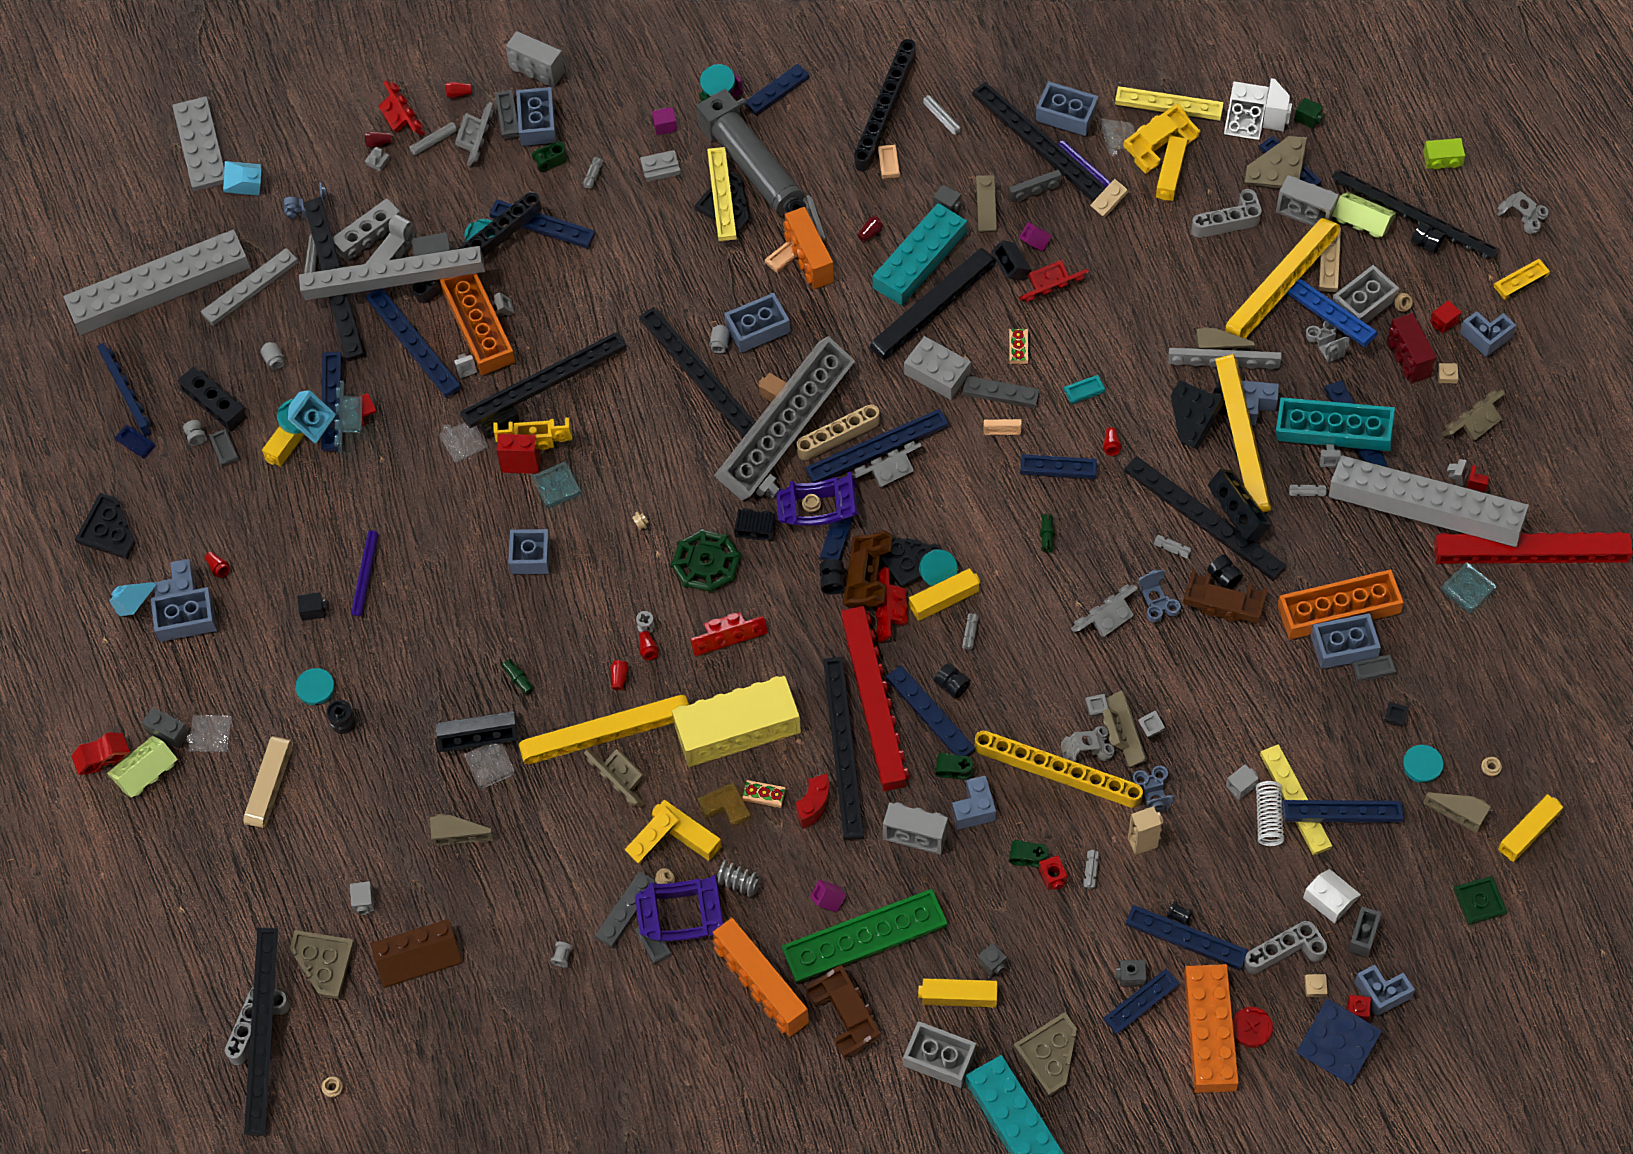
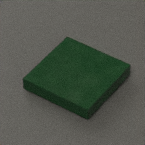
(1480, 900)

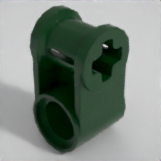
(549, 156)
(952, 766)
(1026, 853)

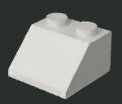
(1277, 107)
(1330, 895)

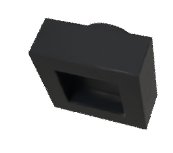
(1396, 714)

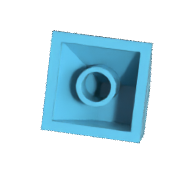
(242, 178)
(310, 415)
(128, 598)

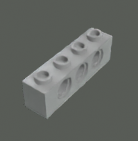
(374, 222)

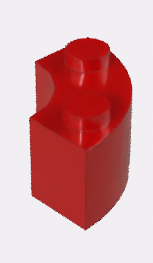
(92, 756)
(814, 803)

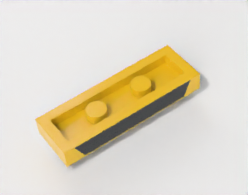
(1521, 279)
(652, 834)

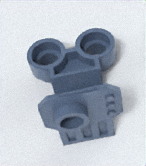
(293, 205)
(1151, 583)
(1154, 787)

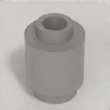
(719, 338)
(272, 355)

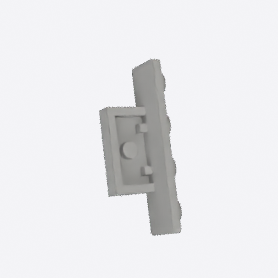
(471, 133)
(890, 468)
(1110, 614)

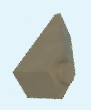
(986, 203)
(1220, 340)
(1462, 809)
(454, 830)

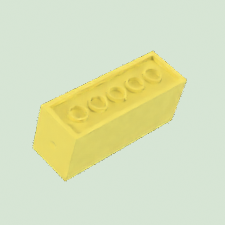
(736, 721)

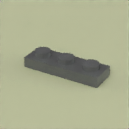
(507, 114)
(1035, 186)

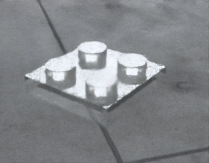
(489, 764)

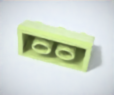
(1363, 214)
(142, 766)

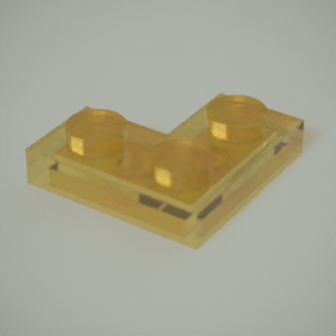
(725, 799)

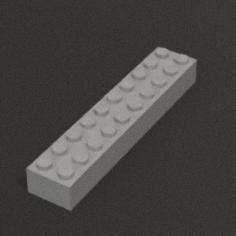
(156, 282)
(784, 418)
(1428, 500)

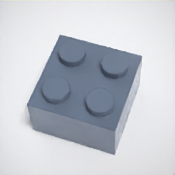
(529, 551)

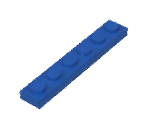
(1332, 313)

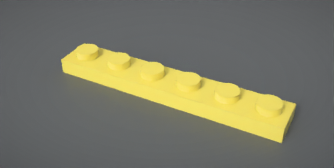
(1162, 102)
(721, 194)
(1291, 790)

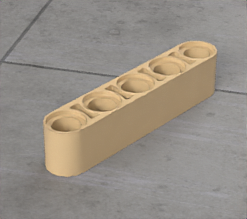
(841, 425)
(268, 782)

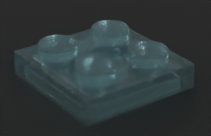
(556, 485)
(1468, 587)

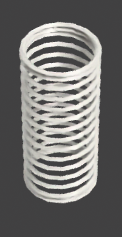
(1271, 793)

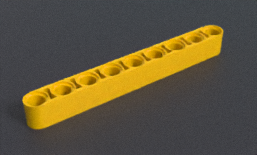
(1283, 278)
(1242, 430)
(600, 730)
(1064, 776)

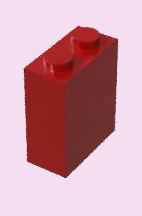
(518, 453)

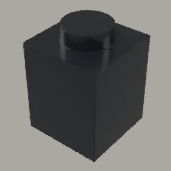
(311, 606)

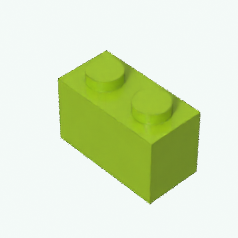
(1444, 153)

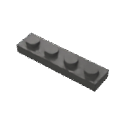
(1001, 392)
(623, 911)

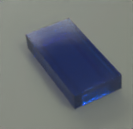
(135, 441)

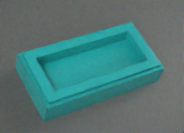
(1084, 389)

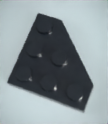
(741, 218)
(1194, 412)
(107, 528)
(905, 559)

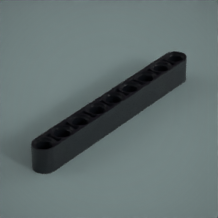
(884, 105)
(488, 244)
(932, 303)

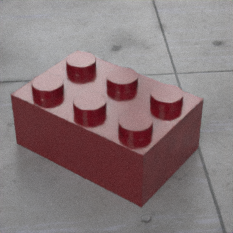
(1411, 348)

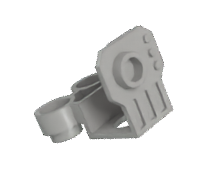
(1532, 214)
(1329, 347)
(1073, 745)

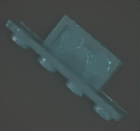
(349, 415)

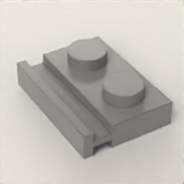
(660, 165)

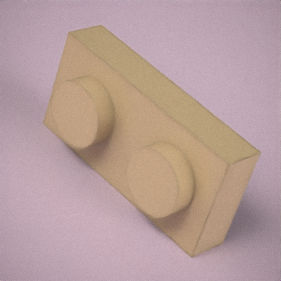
(1109, 198)

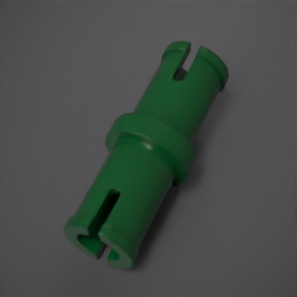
(1047, 533)
(518, 677)

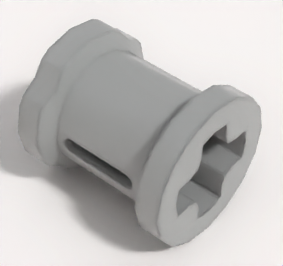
(648, 618)
(561, 954)

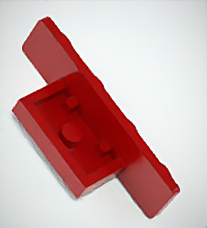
(397, 111)
(1048, 277)
(893, 609)
(727, 632)

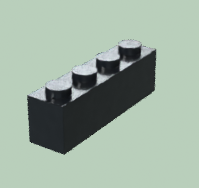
(476, 731)

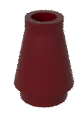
(376, 139)
(870, 229)

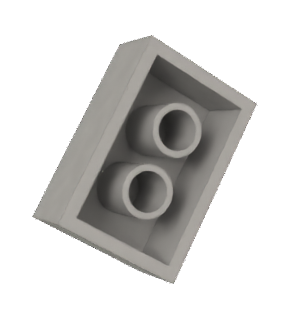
(535, 59)
(1305, 201)
(1367, 294)
(937, 367)
(915, 828)
(939, 1054)

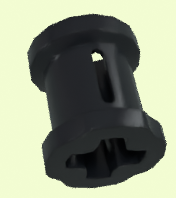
(1179, 913)

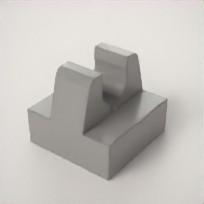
(377, 159)
(503, 305)
(465, 365)
(1329, 457)
(1459, 472)
(768, 487)

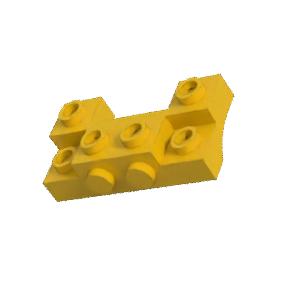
(1156, 134)
(545, 432)

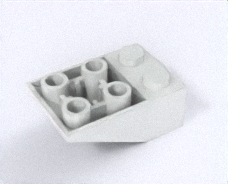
(1246, 110)

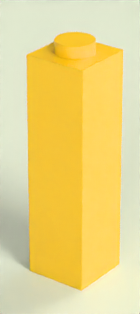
(1171, 168)
(280, 446)
(944, 594)
(1530, 828)
(692, 833)
(958, 992)

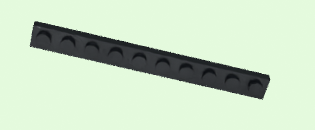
(1039, 141)
(1408, 210)
(329, 260)
(697, 371)
(542, 380)
(1204, 518)
(843, 749)
(261, 1032)

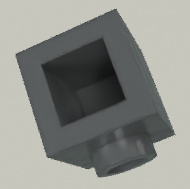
(948, 198)
(992, 961)
(1131, 973)

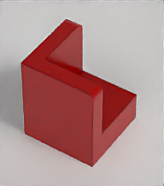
(367, 406)
(1477, 481)

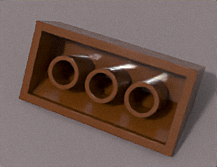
(416, 953)

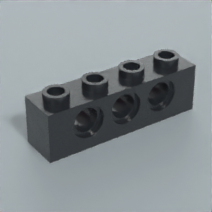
(190, 385)
(1239, 505)

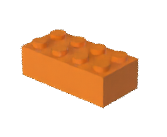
(808, 248)

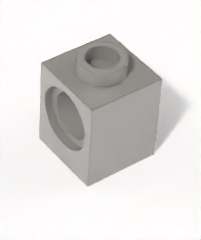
(1151, 724)
(1242, 781)
(362, 898)

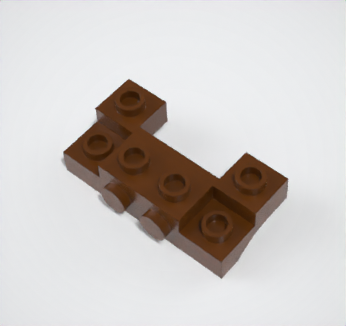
(862, 581)
(1222, 601)
(850, 1008)

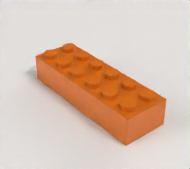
(478, 322)
(1340, 600)
(760, 977)
(1210, 1028)

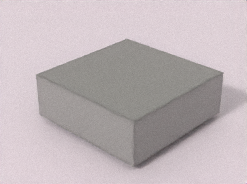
(1096, 705)

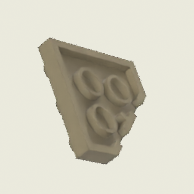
(1278, 163)
(323, 960)
(1049, 1053)

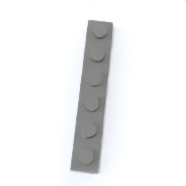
(249, 287)
(1207, 357)

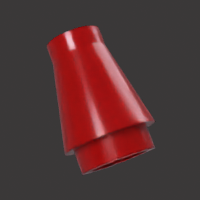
(456, 89)
(1111, 442)
(218, 566)
(648, 648)
(619, 671)

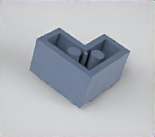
(1486, 335)
(1260, 397)
(182, 579)
(977, 808)
(1383, 993)

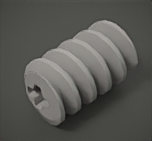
(738, 880)

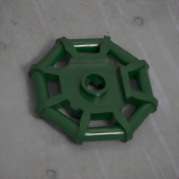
(706, 570)

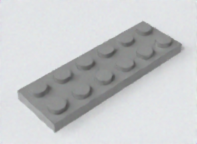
(199, 143)

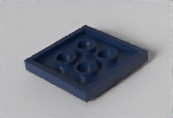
(1339, 1041)

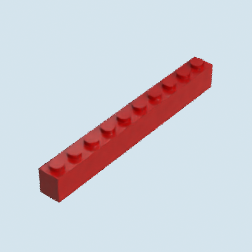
(1535, 548)
(873, 699)

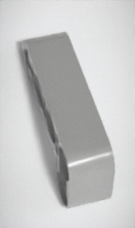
(1230, 218)
(396, 242)
(1282, 950)
(244, 1024)

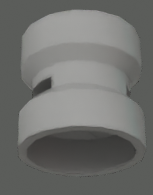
(194, 431)

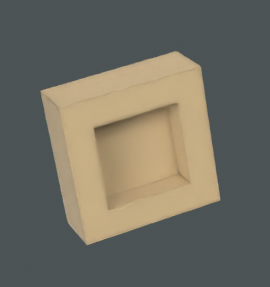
(1447, 373)
(1315, 985)

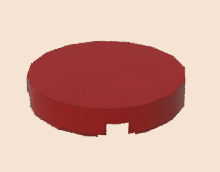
(1252, 1027)

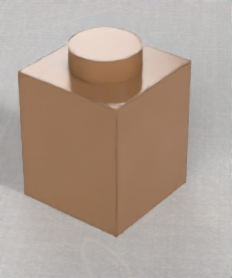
(770, 386)

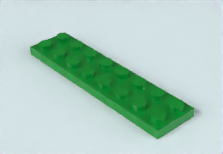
(864, 936)

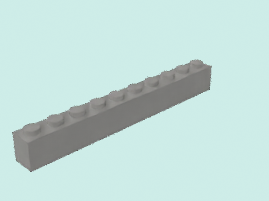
(391, 273)

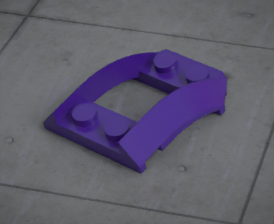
(841, 488)
(709, 903)

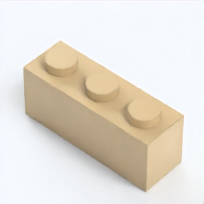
(1145, 830)

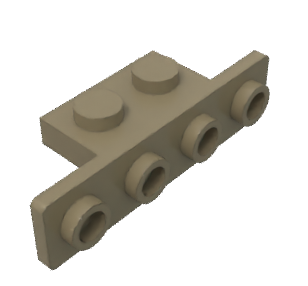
(1478, 419)
(1123, 729)
(620, 772)

